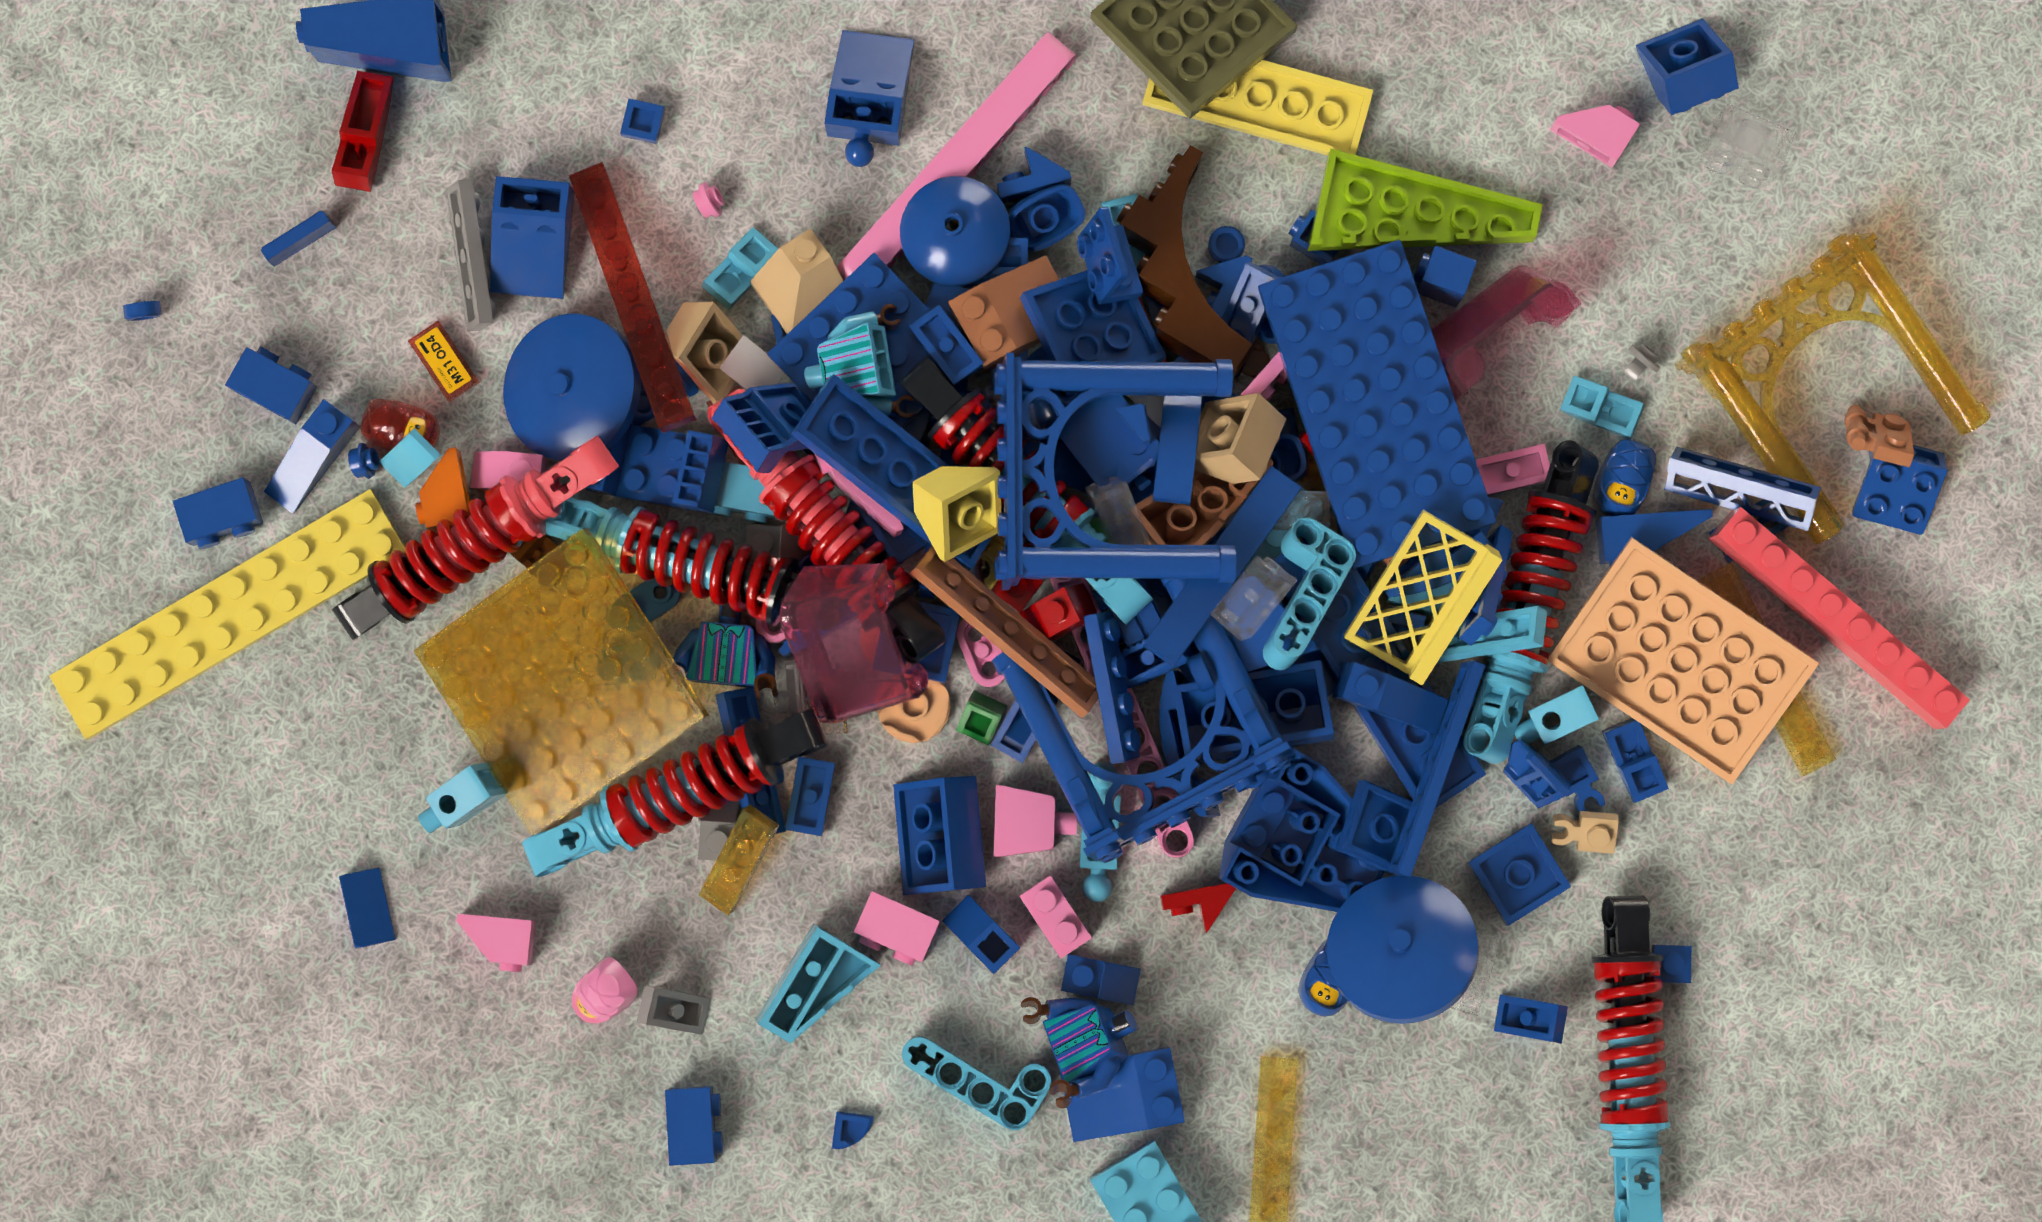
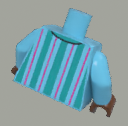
(861, 359)

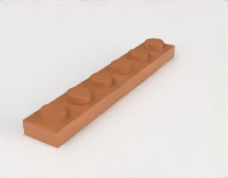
(1008, 631)

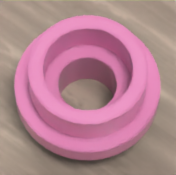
(708, 200)

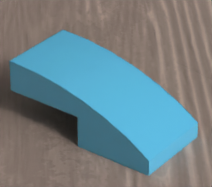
(743, 262)
(1602, 407)
(409, 458)

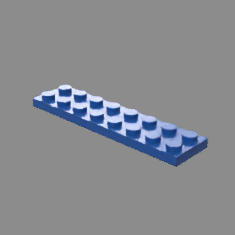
(1401, 744)

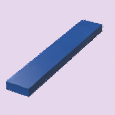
(1200, 596)
(1436, 768)

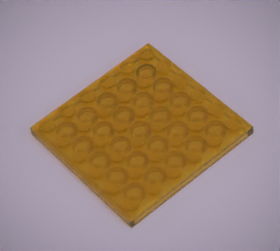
(560, 682)

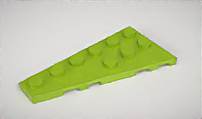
(1379, 203)

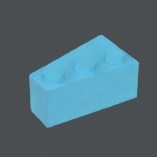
(813, 982)

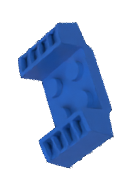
(763, 422)
(666, 468)

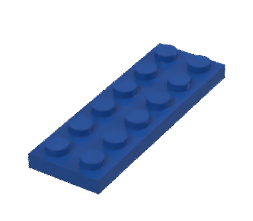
(871, 453)

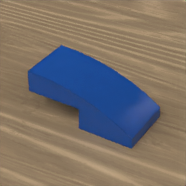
(1635, 760)

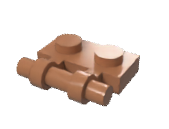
(1885, 436)

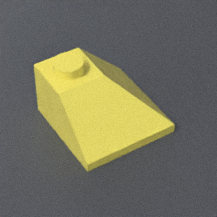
(957, 507)

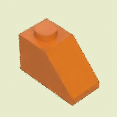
(443, 491)

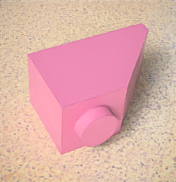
(1598, 131)
(493, 465)
(501, 939)

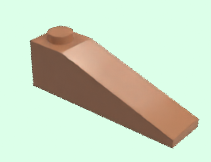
(1194, 524)

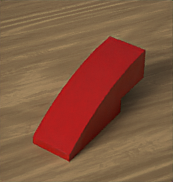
(362, 131)

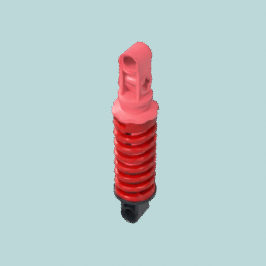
(797, 496)
(474, 541)

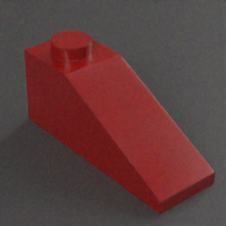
(1060, 611)

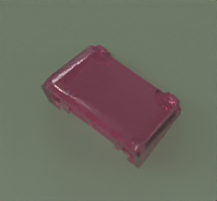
(1517, 292)
(846, 643)

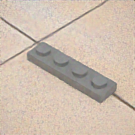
(468, 243)

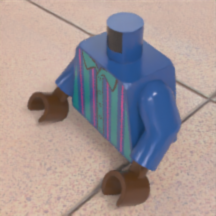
(727, 654)
(1084, 1042)

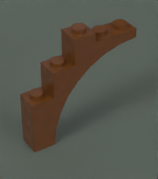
(1186, 321)

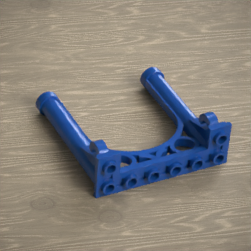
(1099, 558)
(1071, 767)

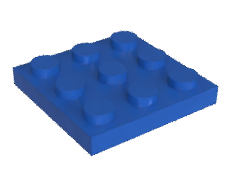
(1081, 330)

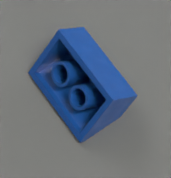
(939, 835)

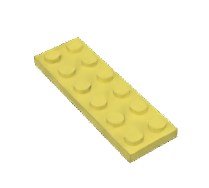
(1284, 108)

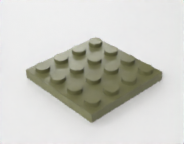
(1194, 45)

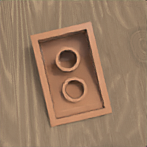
(994, 315)

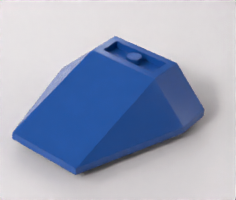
(1289, 841)

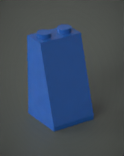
(379, 37)

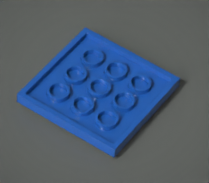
(861, 292)

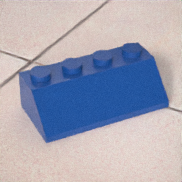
(1292, 697)

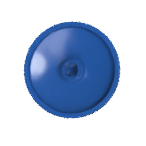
(570, 384)
(1402, 949)

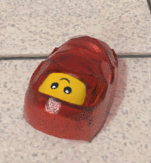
(389, 421)

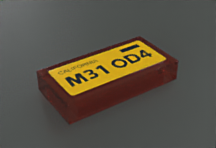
(443, 361)

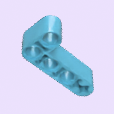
(1306, 600)
(971, 1076)

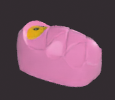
(603, 992)

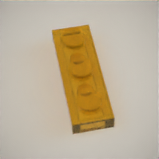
(738, 859)

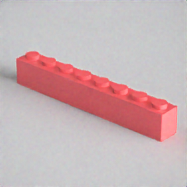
(1838, 619)

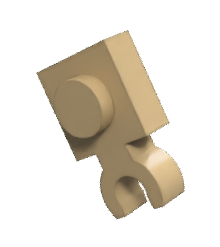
(1592, 832)

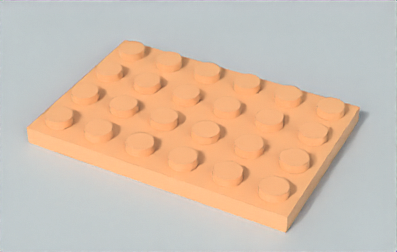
(1682, 660)

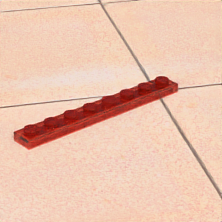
(632, 298)

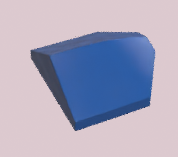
(1535, 775)

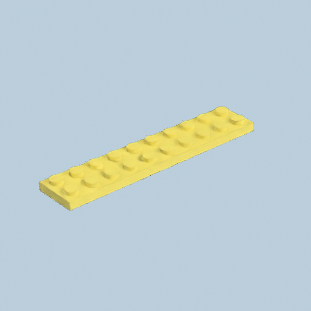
(226, 615)

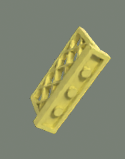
(1450, 614)

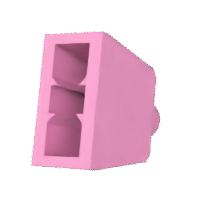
(1027, 822)

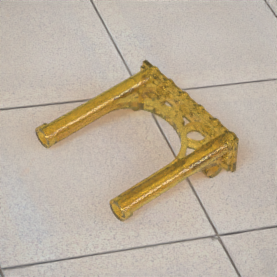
(1865, 273)

